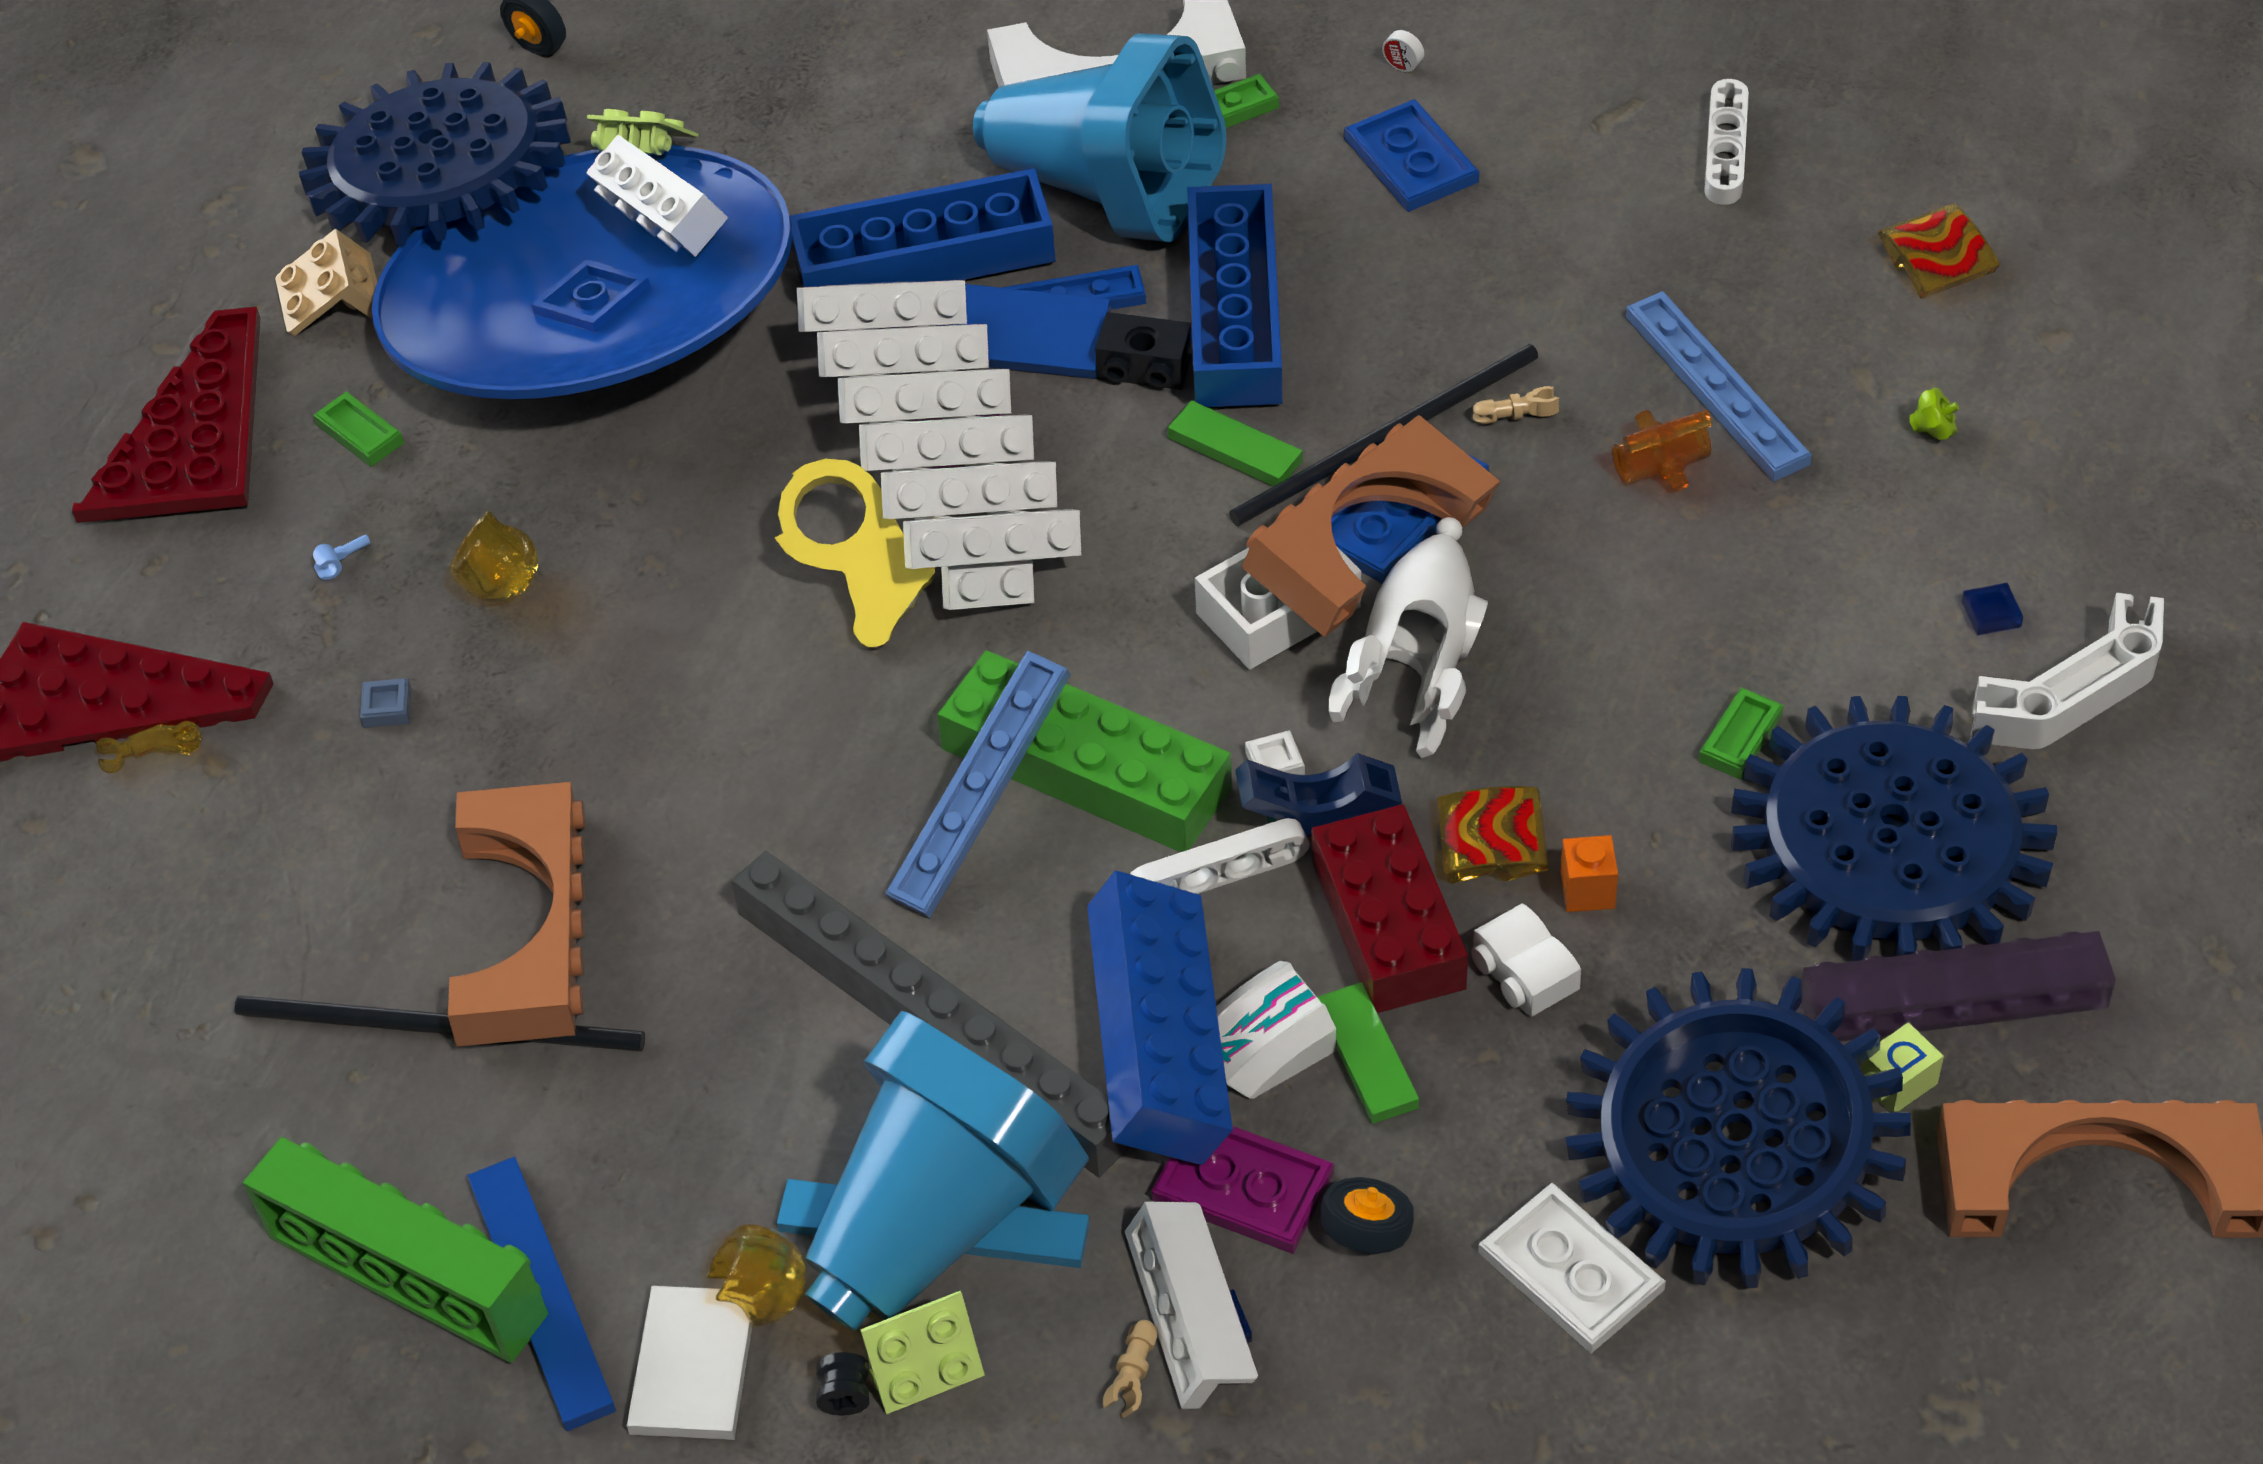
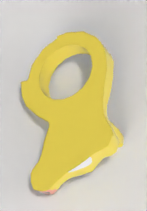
(869, 559)

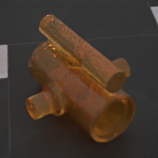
(1663, 448)

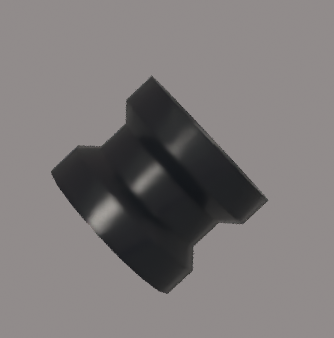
(842, 1383)

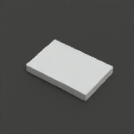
(1571, 1267)
(690, 1365)

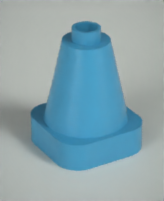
(1116, 133)
(932, 1172)

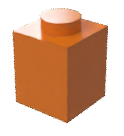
(1589, 873)

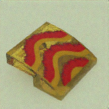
(1939, 250)
(1492, 833)

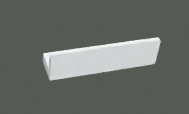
(1189, 1300)

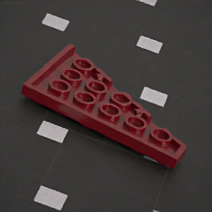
(193, 434)
(87, 688)

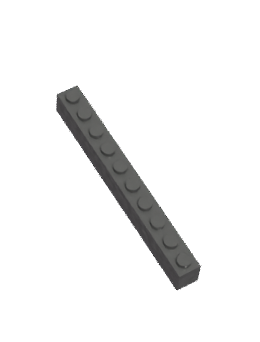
(894, 981)

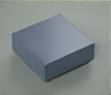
(385, 703)

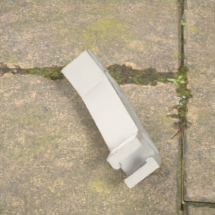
(2076, 689)

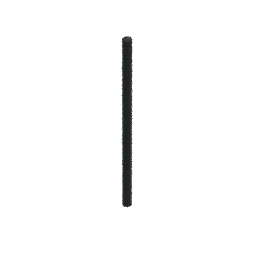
(1352, 451)
(414, 1021)

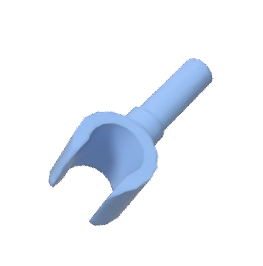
(328, 559)

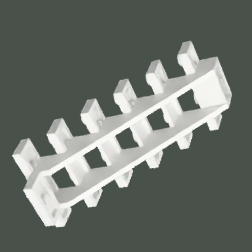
(980, 557)

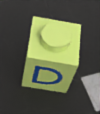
(1914, 1056)

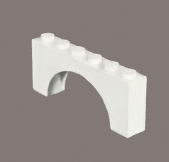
(1021, 56)

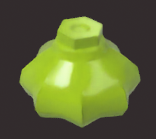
(1935, 415)

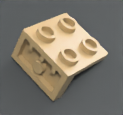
(322, 277)

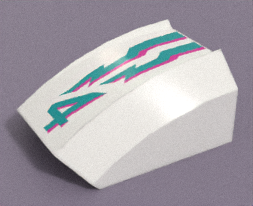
(1272, 1030)

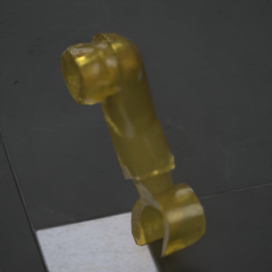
(181, 739)

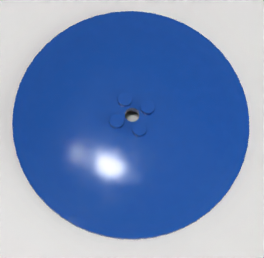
(575, 288)

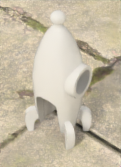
(1426, 621)

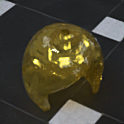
(489, 570)
(760, 1273)

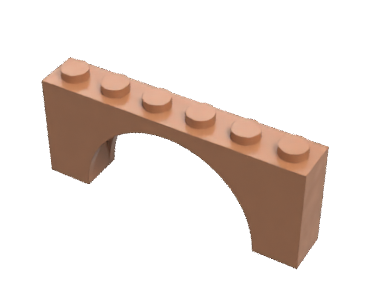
(1410, 467)
(536, 987)
(2206, 1145)

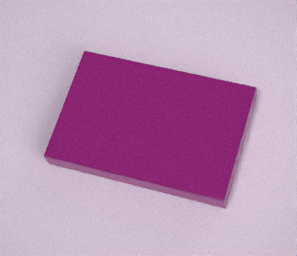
(1251, 1188)

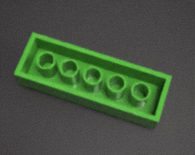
(1101, 758)
(397, 1248)

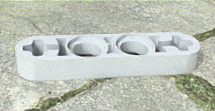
(1726, 141)
(1263, 847)

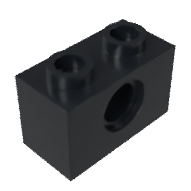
(1144, 350)

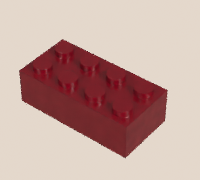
(1389, 908)

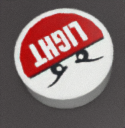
(1403, 51)

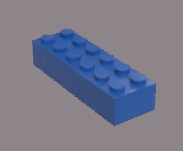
(927, 234)
(1234, 296)
(1158, 1019)

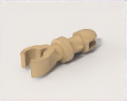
(1537, 402)
(1132, 1367)

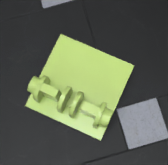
(648, 132)
(922, 1352)

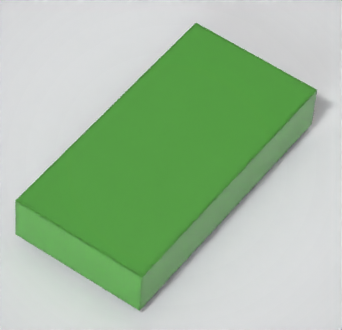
(358, 429)
(1740, 732)

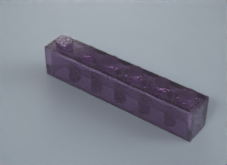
(1964, 985)

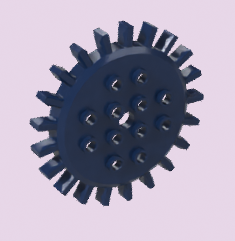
(479, 149)
(1871, 889)
(1754, 1046)

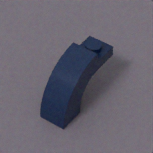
(1322, 798)

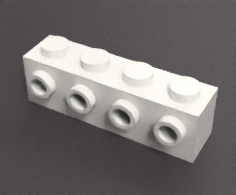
(655, 197)

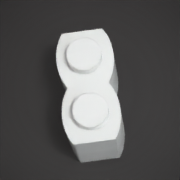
(1526, 960)

